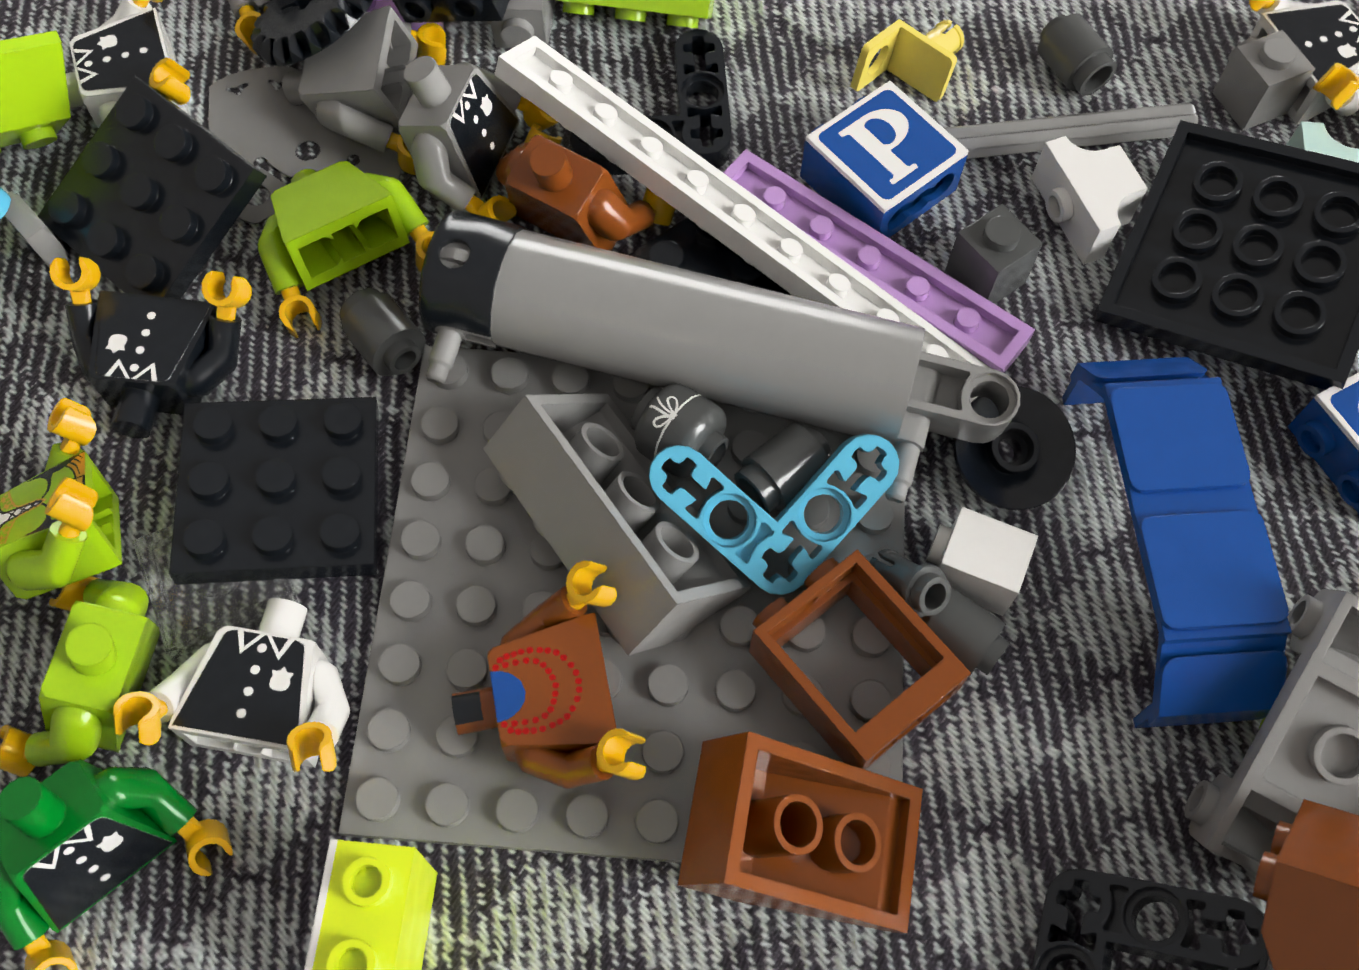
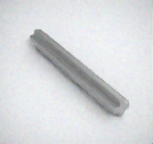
(1080, 129)

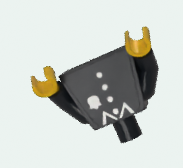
(151, 349)

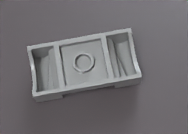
(1303, 745)

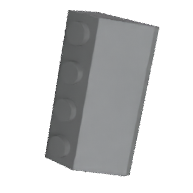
(593, 501)

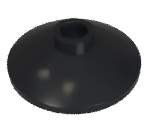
(1041, 459)

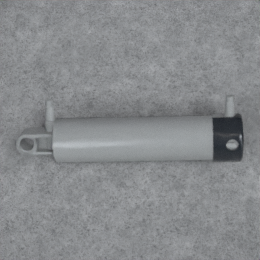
(712, 334)

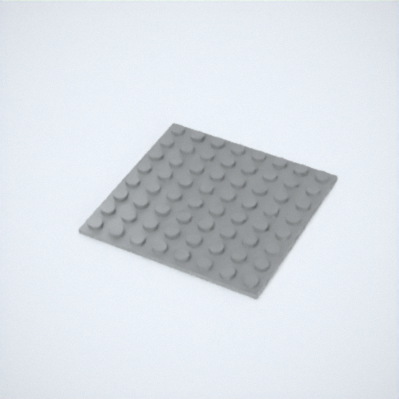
(474, 566)

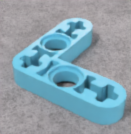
(761, 529)

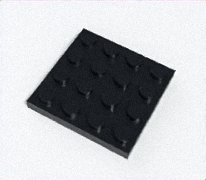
(1246, 257)

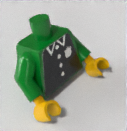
(80, 840)

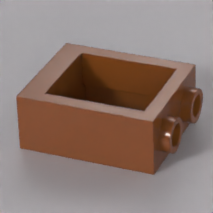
(830, 582)

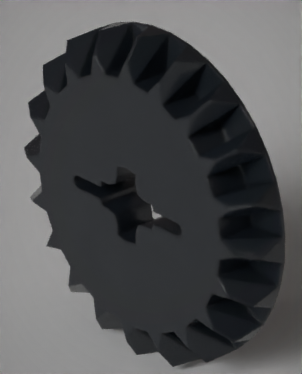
(302, 28)

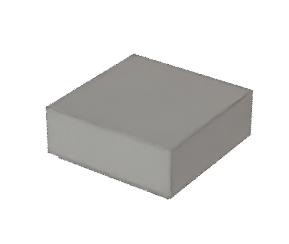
(34, 230)

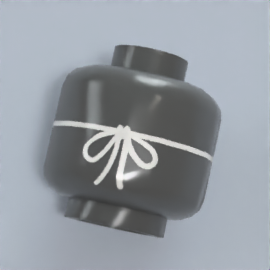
(679, 418)

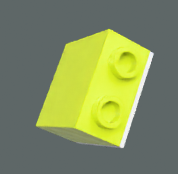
(372, 908)

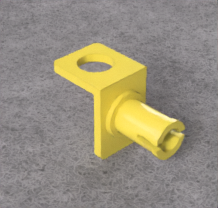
(914, 58)

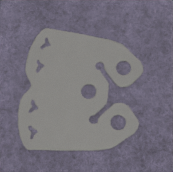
(269, 127)

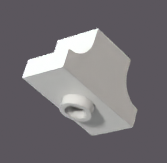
(1088, 193)

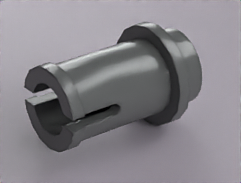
(919, 585)

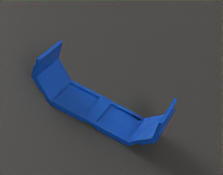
(1197, 539)

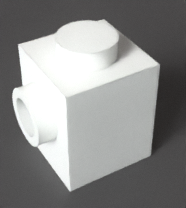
(983, 558)

